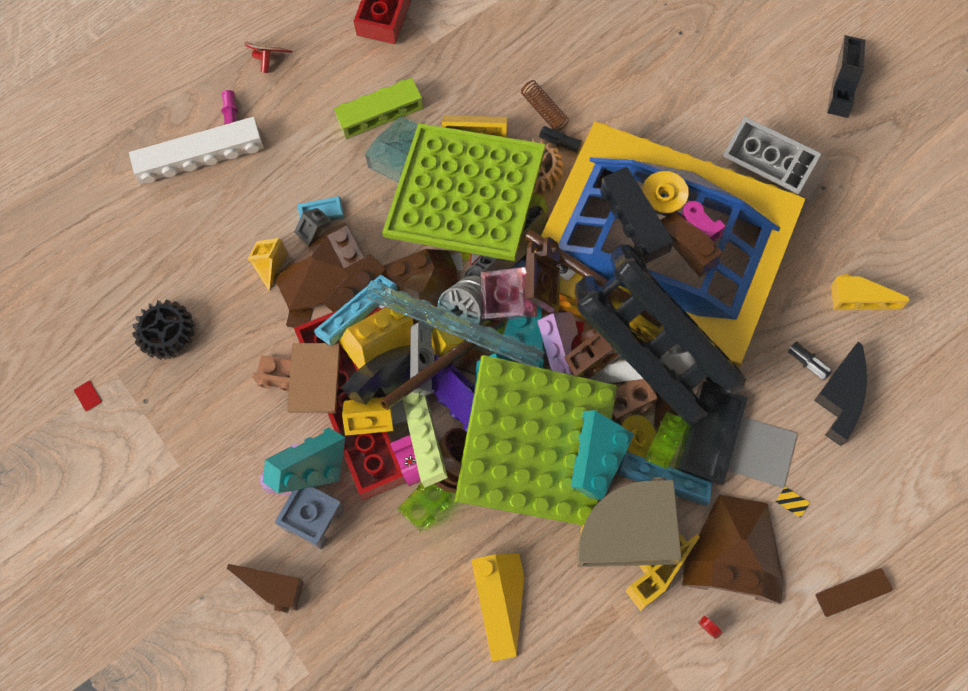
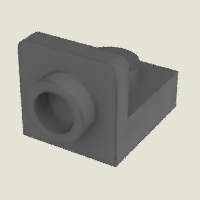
(311, 224)

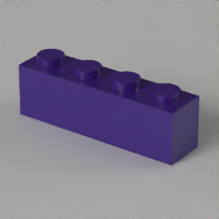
(454, 392)

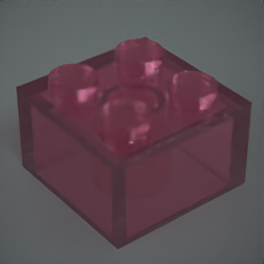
(505, 296)

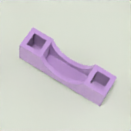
(557, 335)

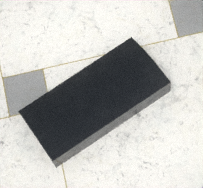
(710, 445)

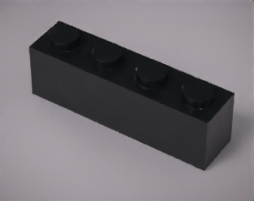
(636, 215)

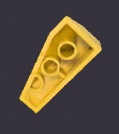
(500, 595)

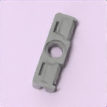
(421, 343)

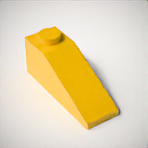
(862, 294)

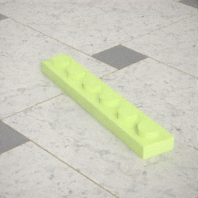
(424, 439)

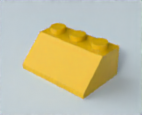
(480, 124)
(376, 335)

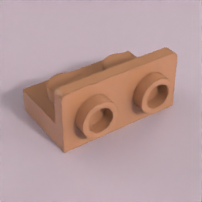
(273, 372)

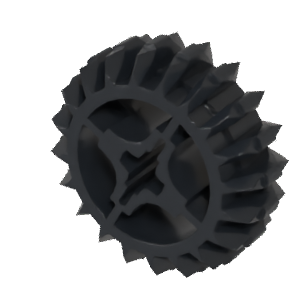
(155, 325)

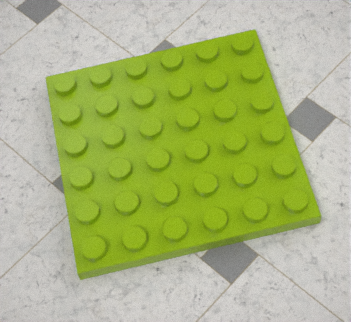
(465, 191)
(527, 439)

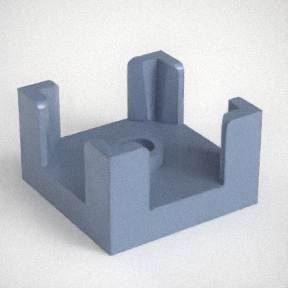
(309, 515)

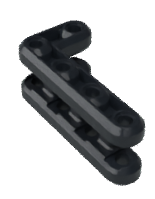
(646, 356)

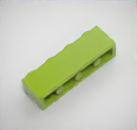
(378, 108)

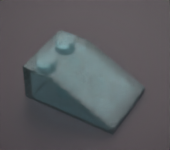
(391, 148)

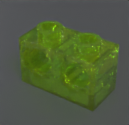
(666, 440)
(420, 499)

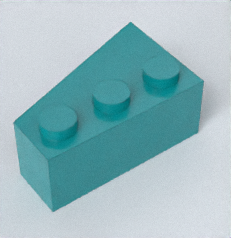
(526, 331)
(599, 454)
(307, 465)

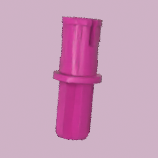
(229, 107)

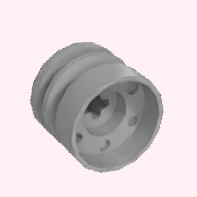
(464, 299)

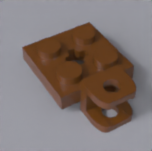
(542, 275)

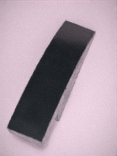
(846, 76)
(380, 375)
(845, 394)

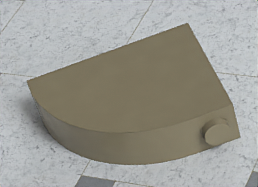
(632, 527)

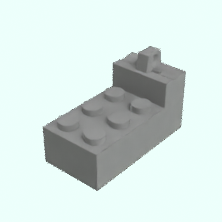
(777, 158)

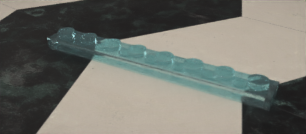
(453, 324)

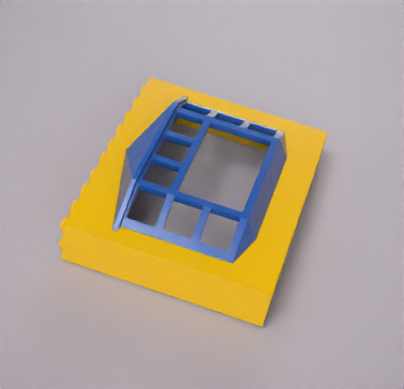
(712, 187)

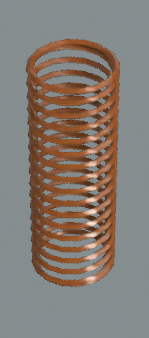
(540, 105)

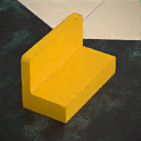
(366, 418)

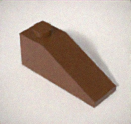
(692, 244)
(274, 588)

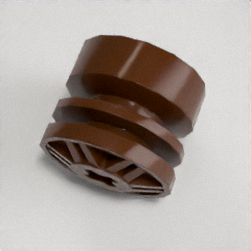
(452, 450)

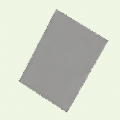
(762, 452)

